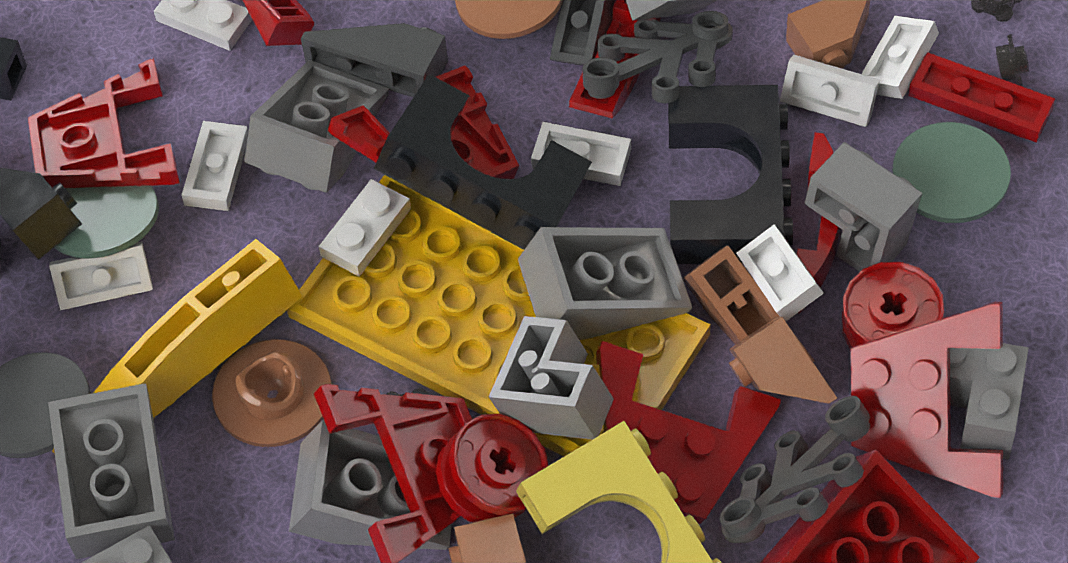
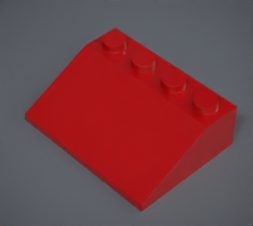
(873, 523)

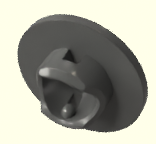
(25, 390)

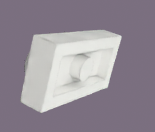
(210, 20)
(900, 54)
(829, 90)
(605, 151)
(215, 166)
(365, 227)
(779, 273)
(100, 279)

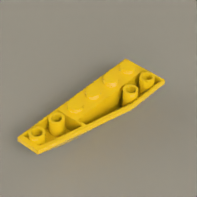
(206, 326)

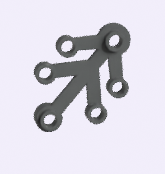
(707, 33)
(797, 471)

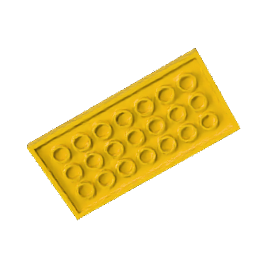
(448, 305)

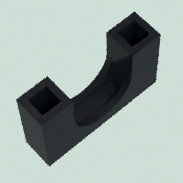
(745, 122)
(425, 160)

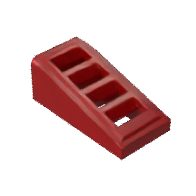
(279, 20)

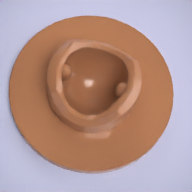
(506, 17)
(251, 374)

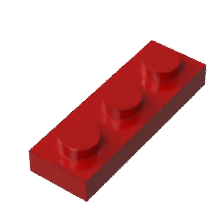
(981, 97)

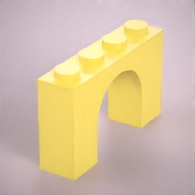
(618, 471)

